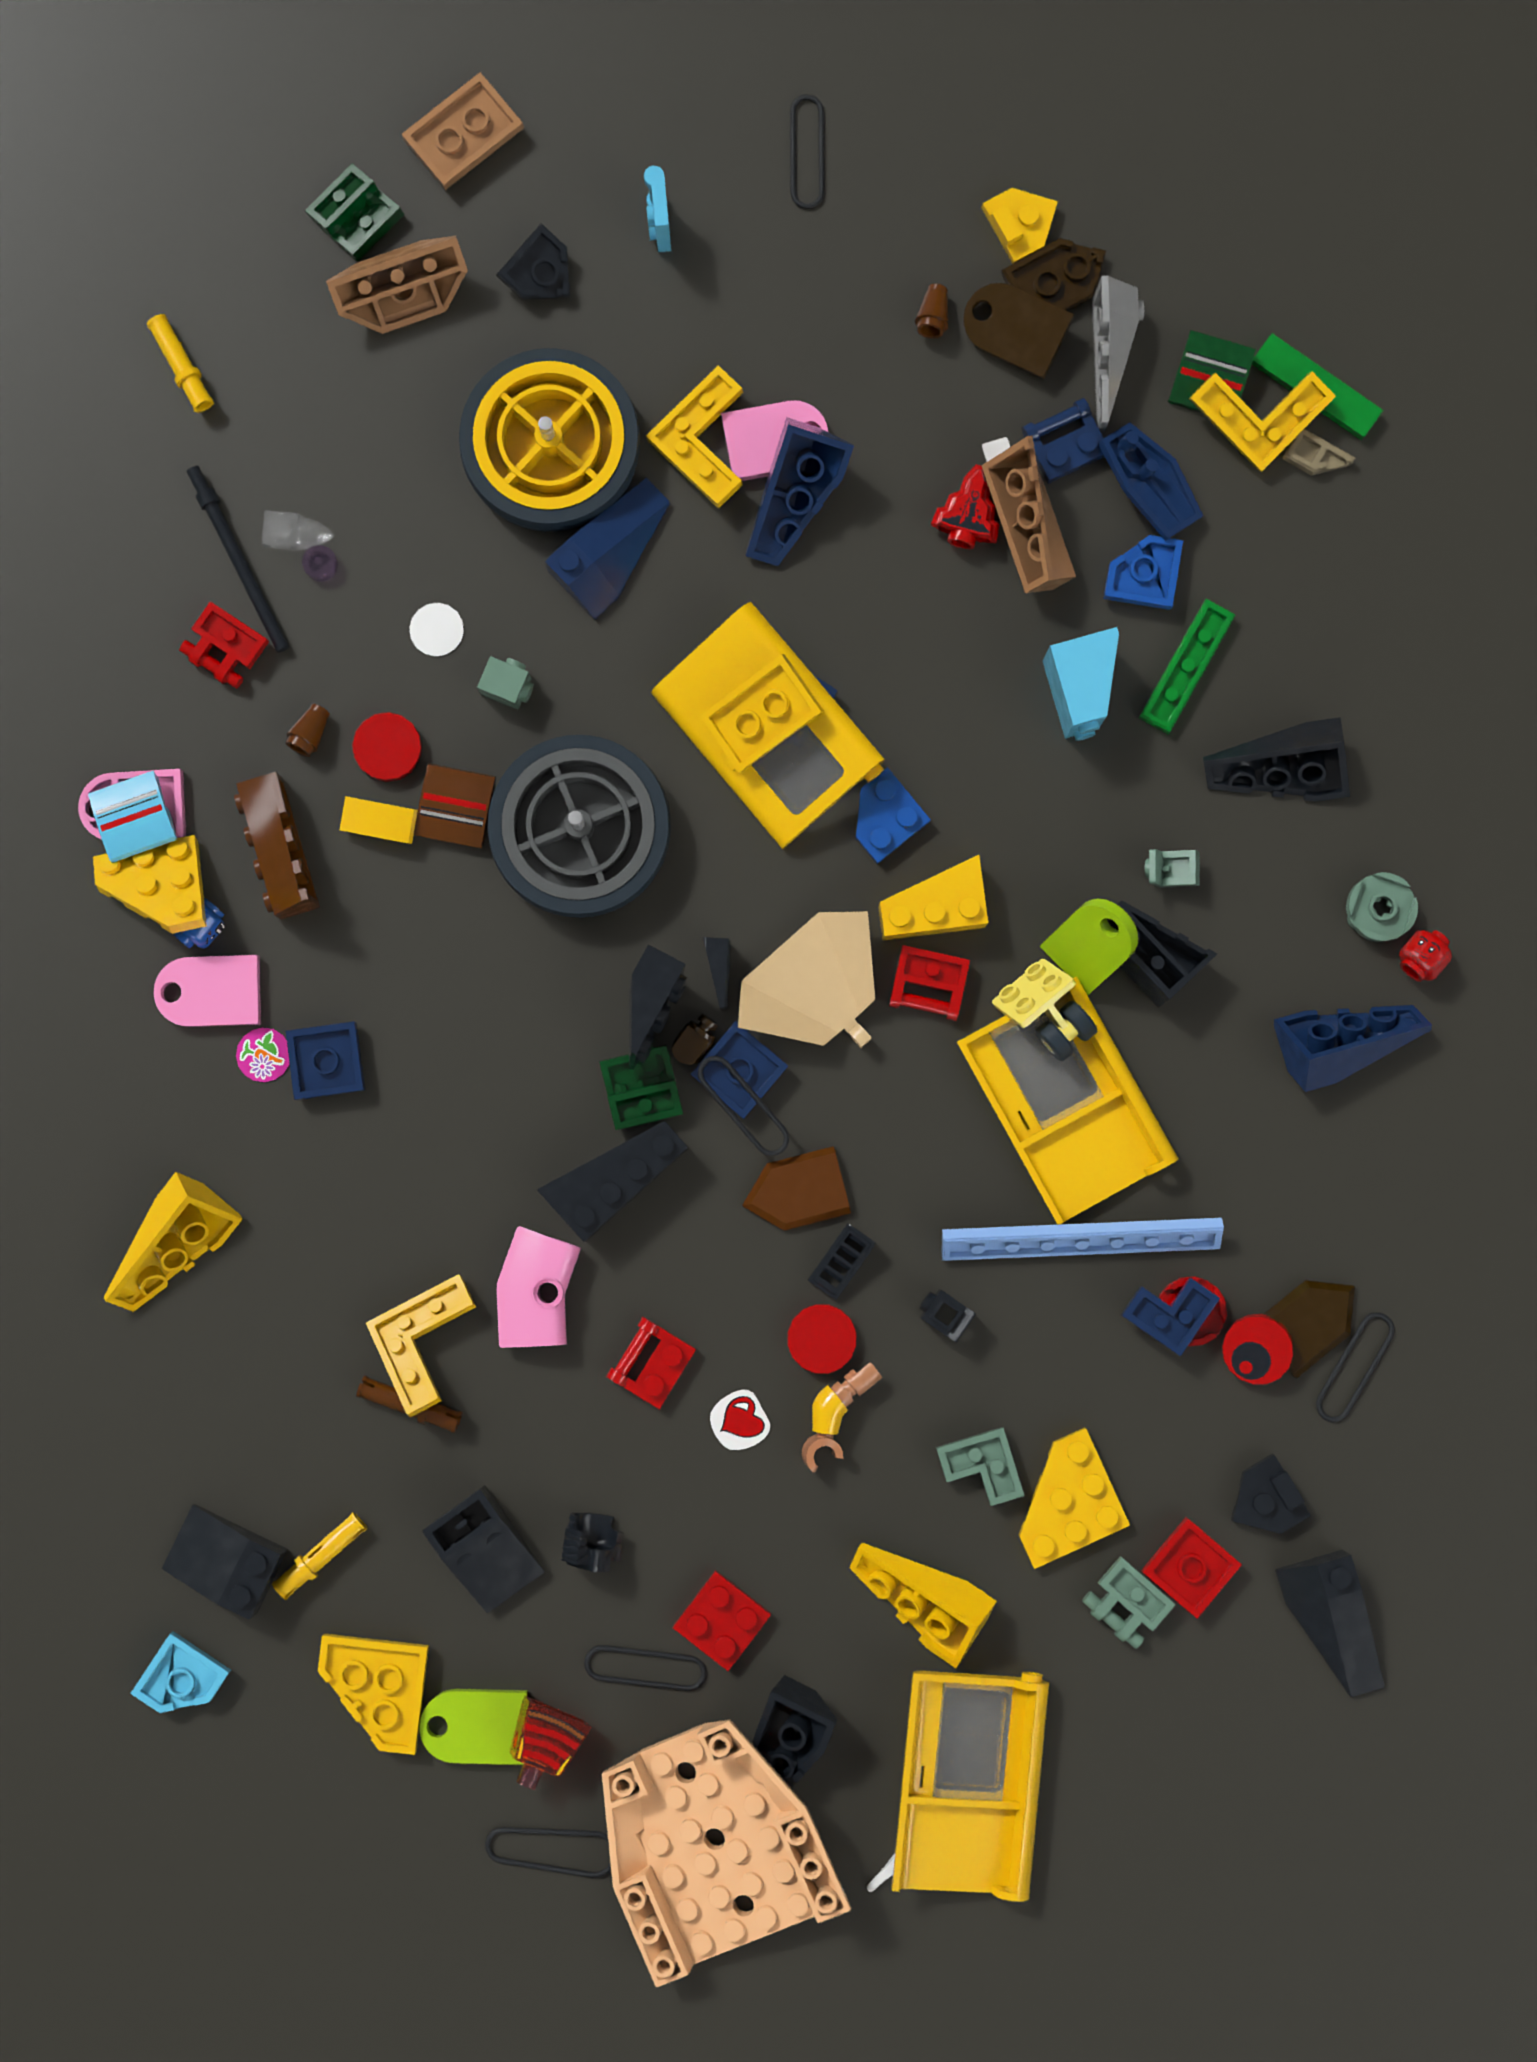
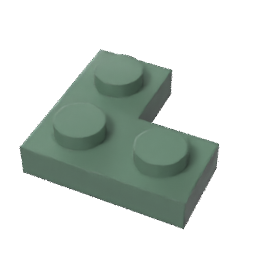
(985, 1454)

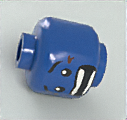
(204, 936)

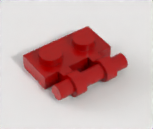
(230, 636)

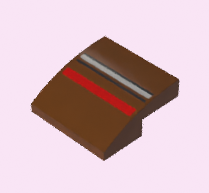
(454, 805)

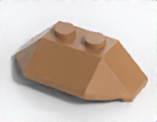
(400, 284)

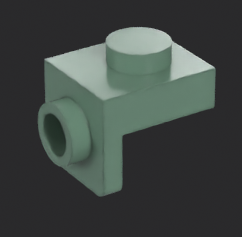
(1173, 868)

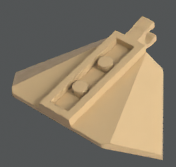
(813, 982)

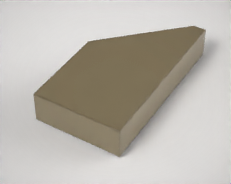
(1315, 455)

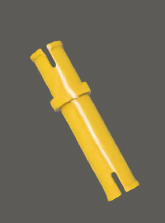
(186, 375)
(308, 1565)

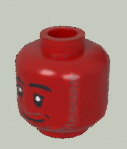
(1425, 955)

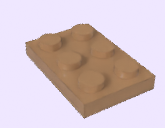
(462, 131)

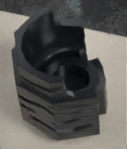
(591, 1542)

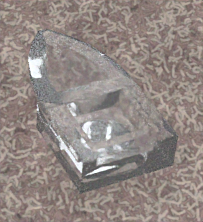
(292, 531)

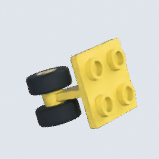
(1037, 993)

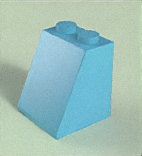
(1082, 681)

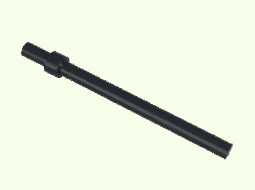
(209, 501)

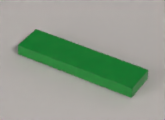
(1289, 368)
(1187, 666)

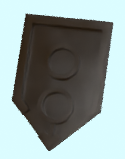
(1058, 273)
(1316, 1318)

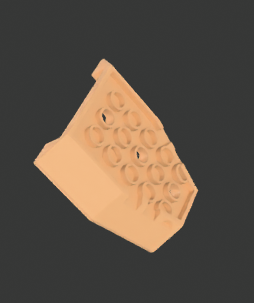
(684, 1888)

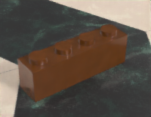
(277, 846)

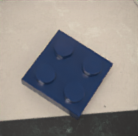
(325, 1060)
(752, 1062)

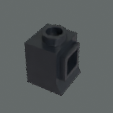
(959, 1323)

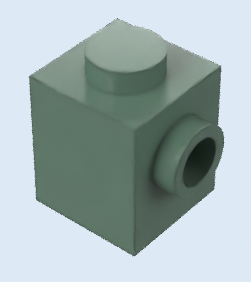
(506, 682)

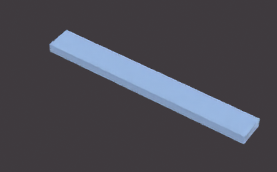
(1081, 1239)

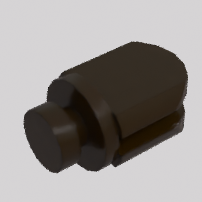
(694, 1040)

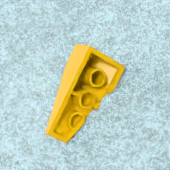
(175, 1232)
(936, 1604)

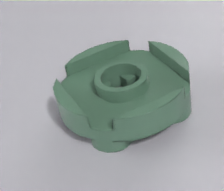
(1399, 898)

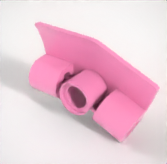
(522, 1313)

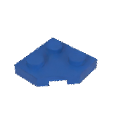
(1145, 573)
(887, 816)

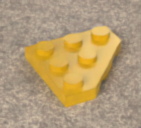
(158, 884)
(1071, 1502)
(378, 1686)

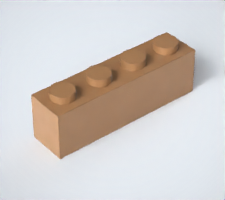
(1028, 518)

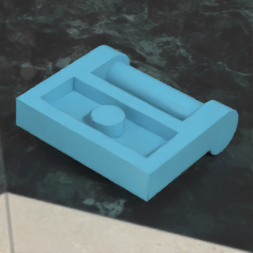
(657, 208)

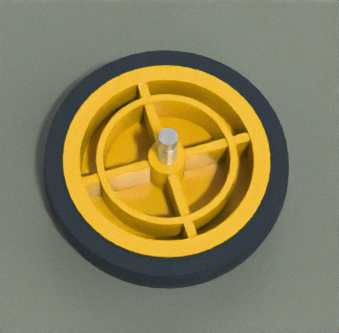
(549, 439)

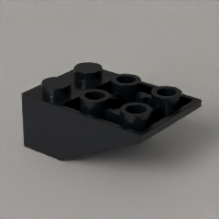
(653, 986)
(483, 1549)

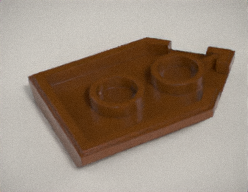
(800, 1190)

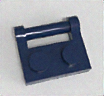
(1071, 450)

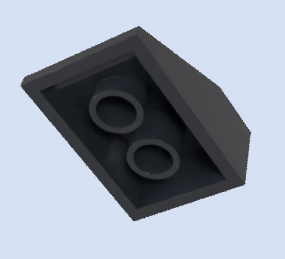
(224, 1561)

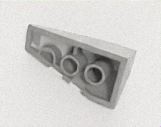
(1114, 327)

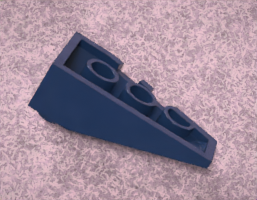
(799, 482)
(605, 551)
(1332, 1047)

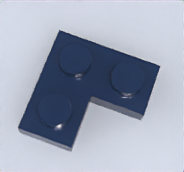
(1172, 1324)

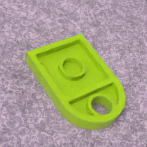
(1089, 945)
(478, 1725)

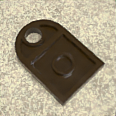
(1020, 329)

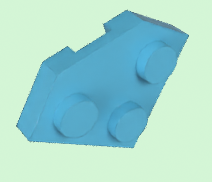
(180, 1676)

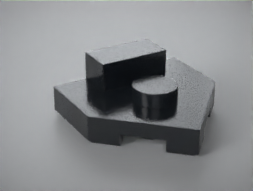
(538, 268)
(1268, 1498)

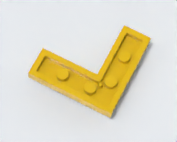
(678, 433)
(1256, 438)
(399, 1327)

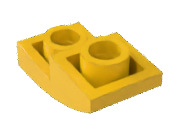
(378, 820)

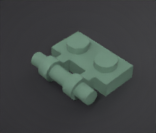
(1136, 1594)

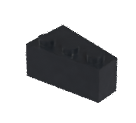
(1162, 957)

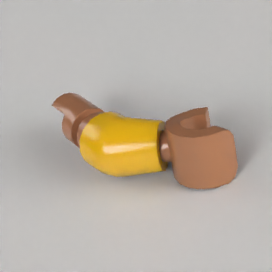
(829, 1410)

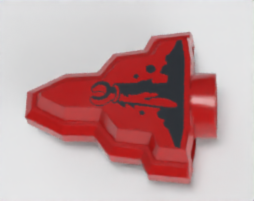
(968, 513)

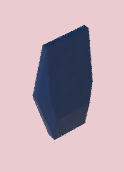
(1151, 480)

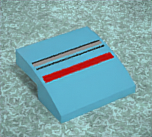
(132, 816)

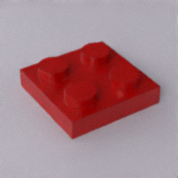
(1191, 1567)
(721, 1620)

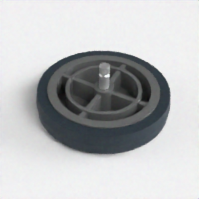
(579, 826)

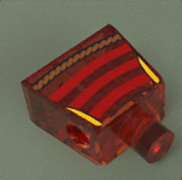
(545, 1740)

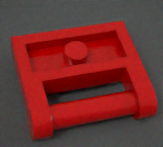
(931, 971)
(661, 1369)

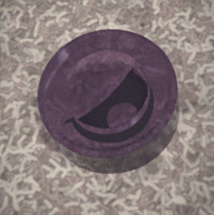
(320, 563)

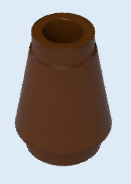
(933, 313)
(308, 731)

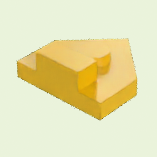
(1020, 221)

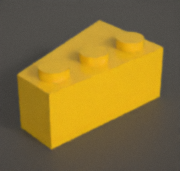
(937, 905)

